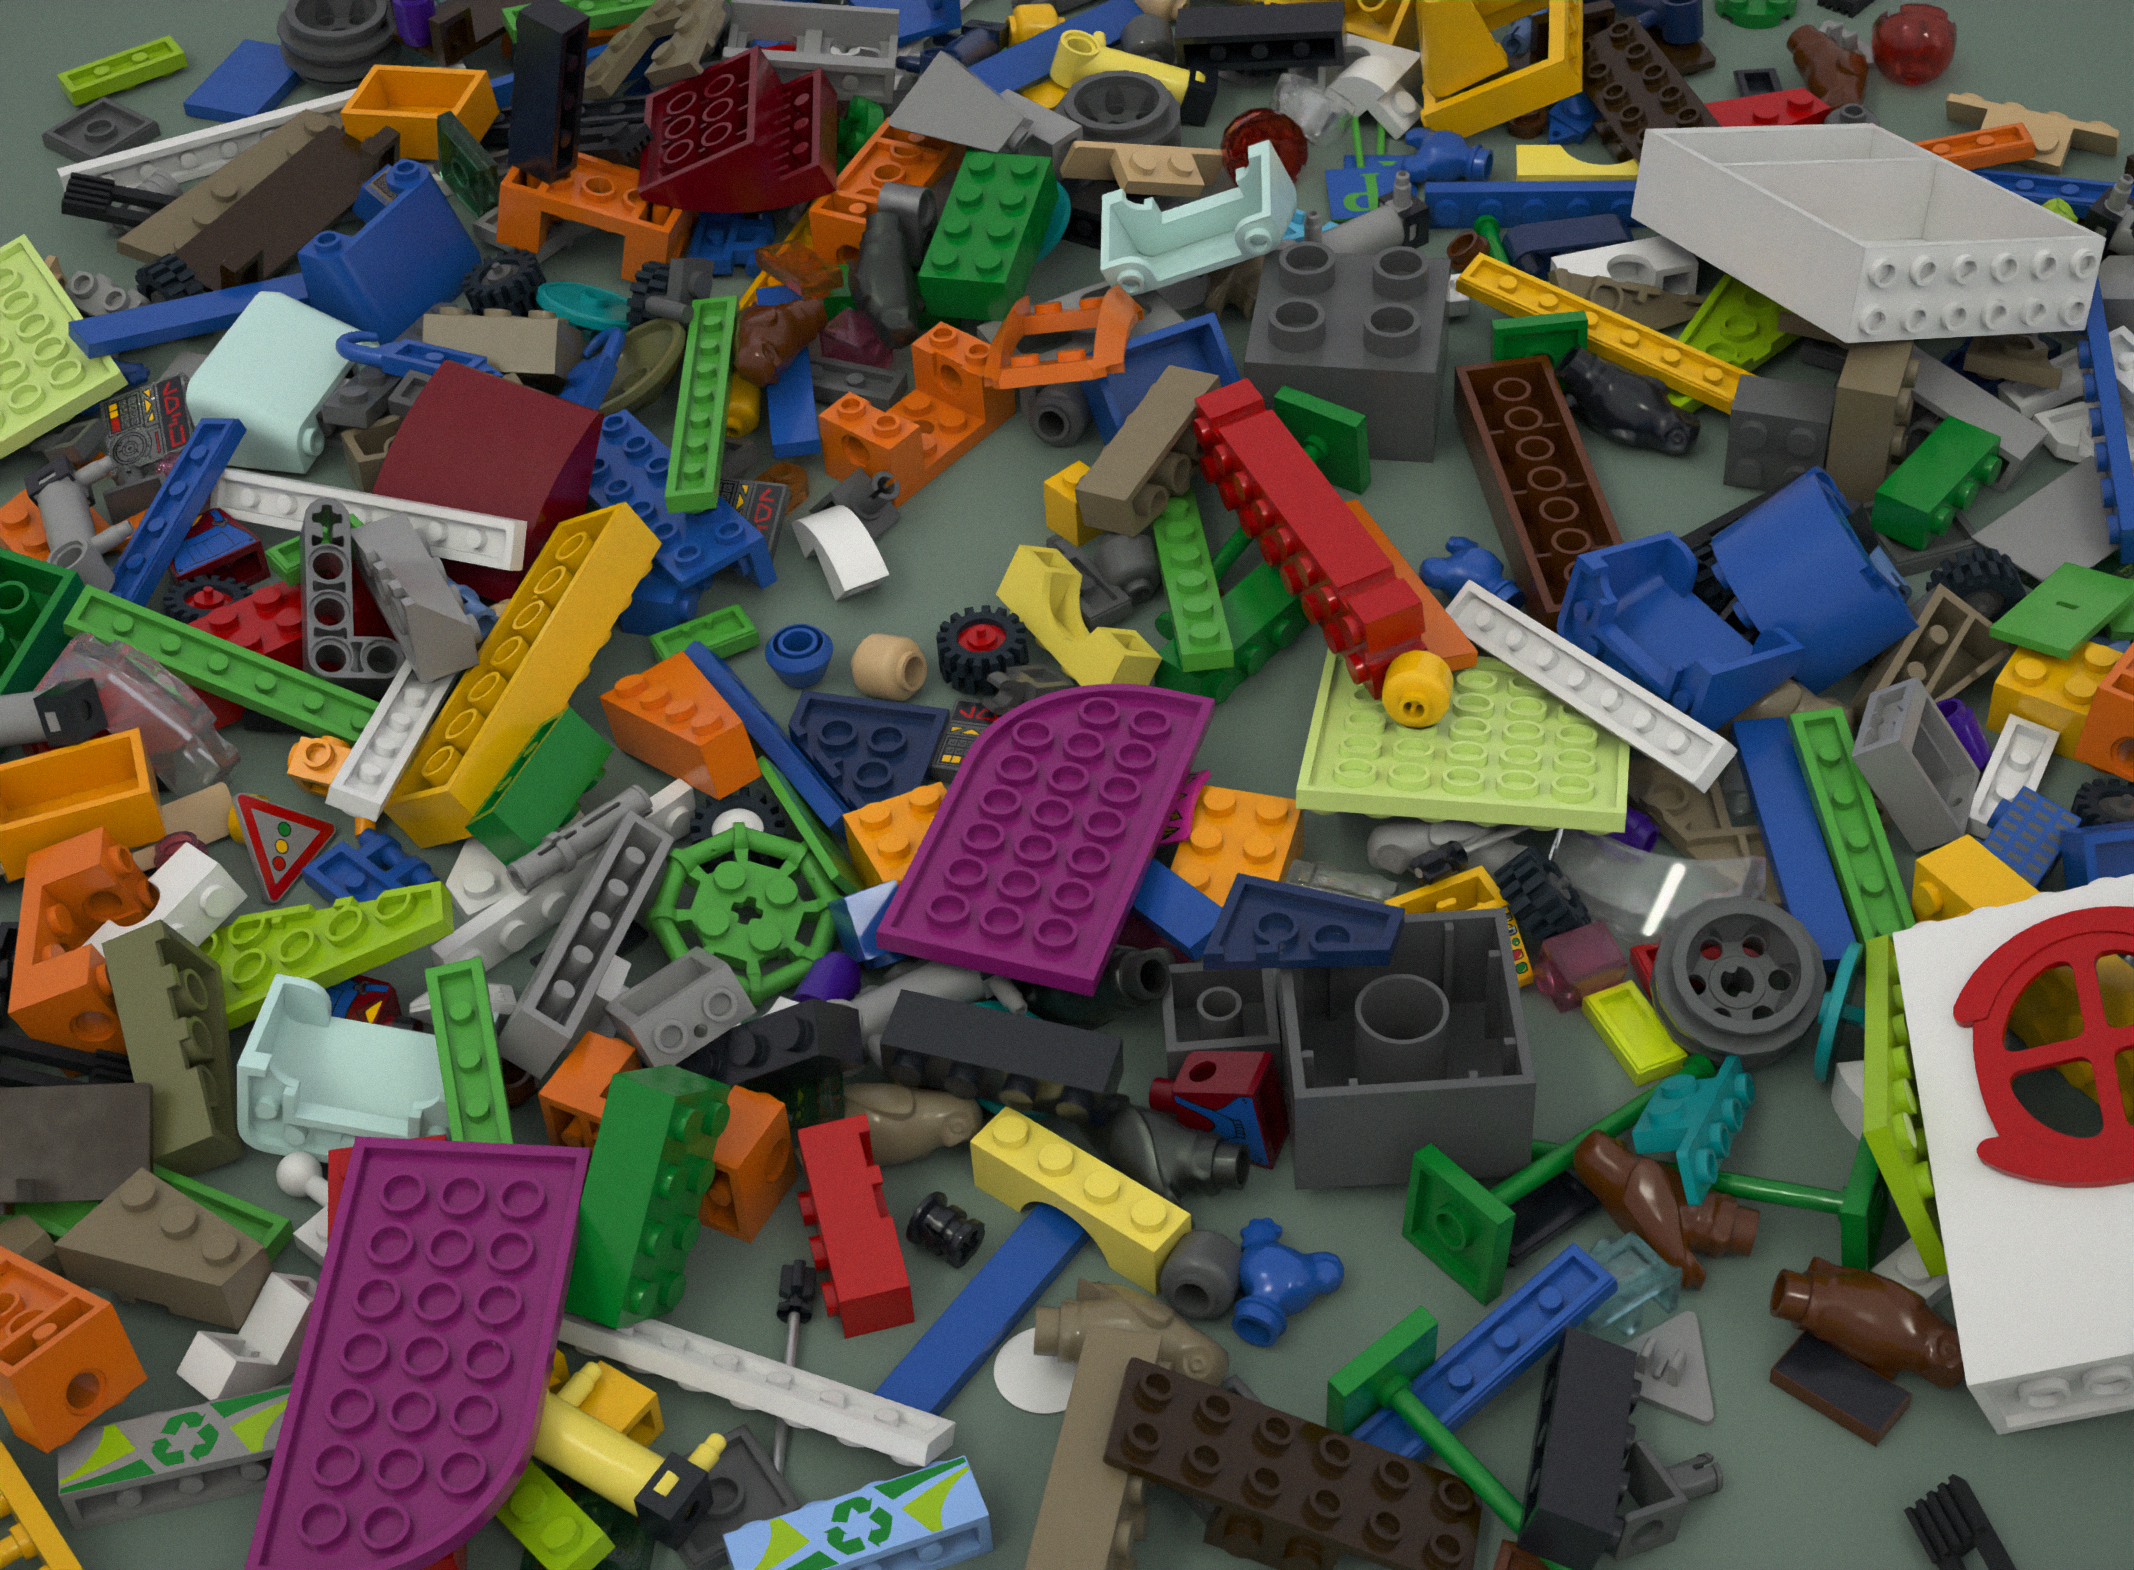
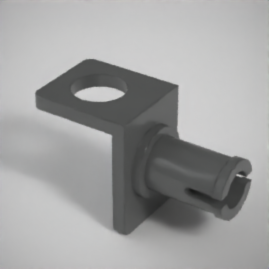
(132, 492)
(867, 499)
(1662, 1496)

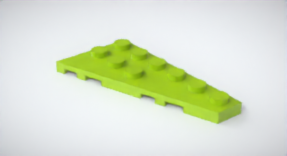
(1734, 327)
(324, 942)
(1893, 1108)

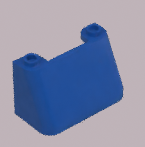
(395, 263)
(1641, 619)

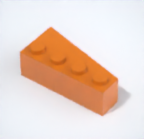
(681, 727)

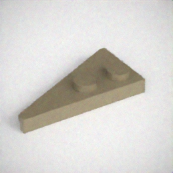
(1630, 299)

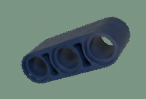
(1533, 244)

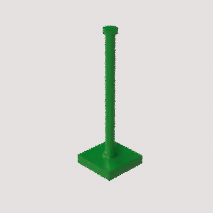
(1530, 334)
(1331, 438)
(1859, 1206)
(1472, 1228)
(1383, 1379)

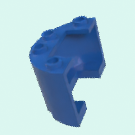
(1808, 573)

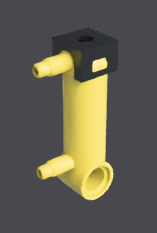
(1086, 54)
(662, 1493)

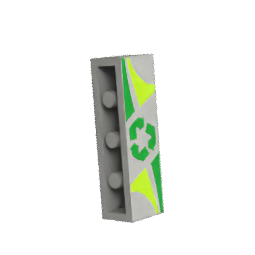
(170, 1458)

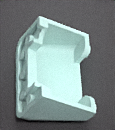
(1158, 248)
(274, 378)
(327, 1079)

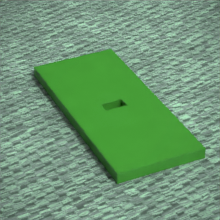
(2064, 611)
(813, 830)

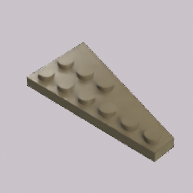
(202, 204)

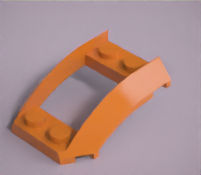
(1110, 314)

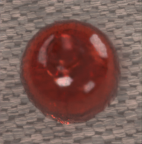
(1913, 44)
(1258, 126)

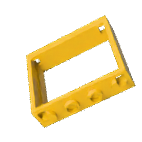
(1523, 89)

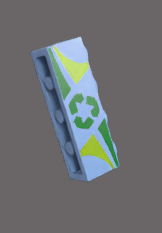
(893, 1524)

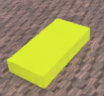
(1633, 1033)

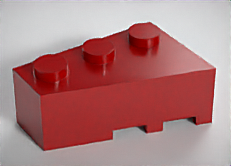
(1771, 109)
(853, 1228)

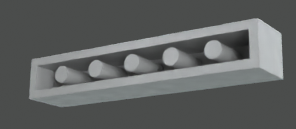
(583, 945)

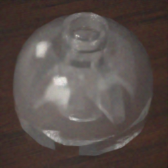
(1319, 113)

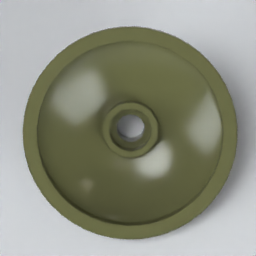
(645, 365)

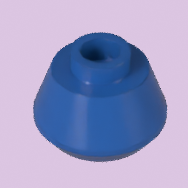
(799, 654)

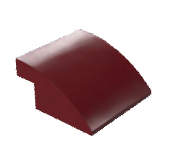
(740, 139)
(493, 452)

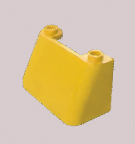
(1455, 46)

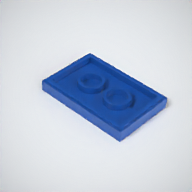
(244, 84)

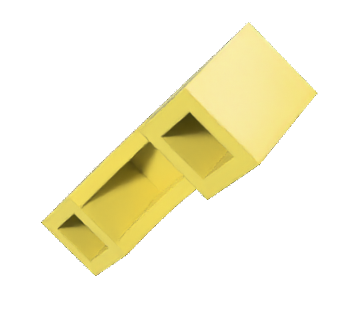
(1554, 164)
(1046, 597)
(1130, 1223)

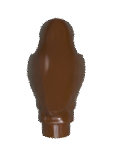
(1828, 69)
(773, 336)
(1652, 1203)
(1870, 1321)

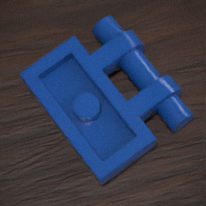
(720, 238)
(356, 873)

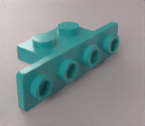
(1697, 1122)

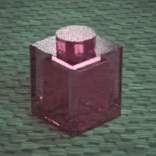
(854, 340)
(1579, 965)

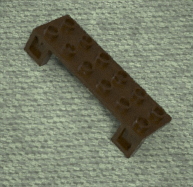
(462, 28)
(288, 209)

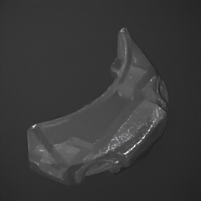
(145, 695)
(1645, 891)

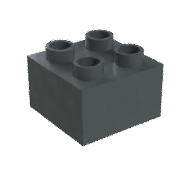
(1358, 336)
(1409, 1057)

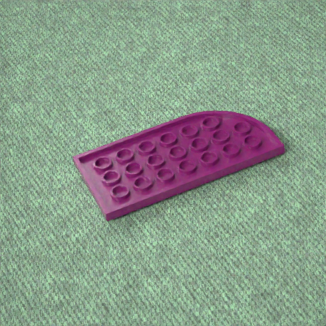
(1049, 834)
(422, 1353)

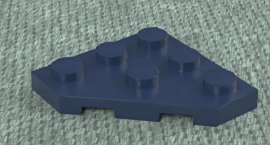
(867, 745)

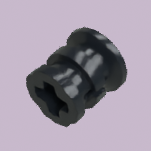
(945, 1230)

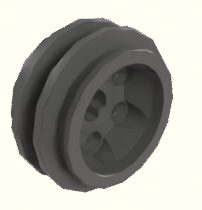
(337, 39)
(1123, 109)
(1724, 1024)

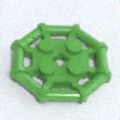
(753, 885)

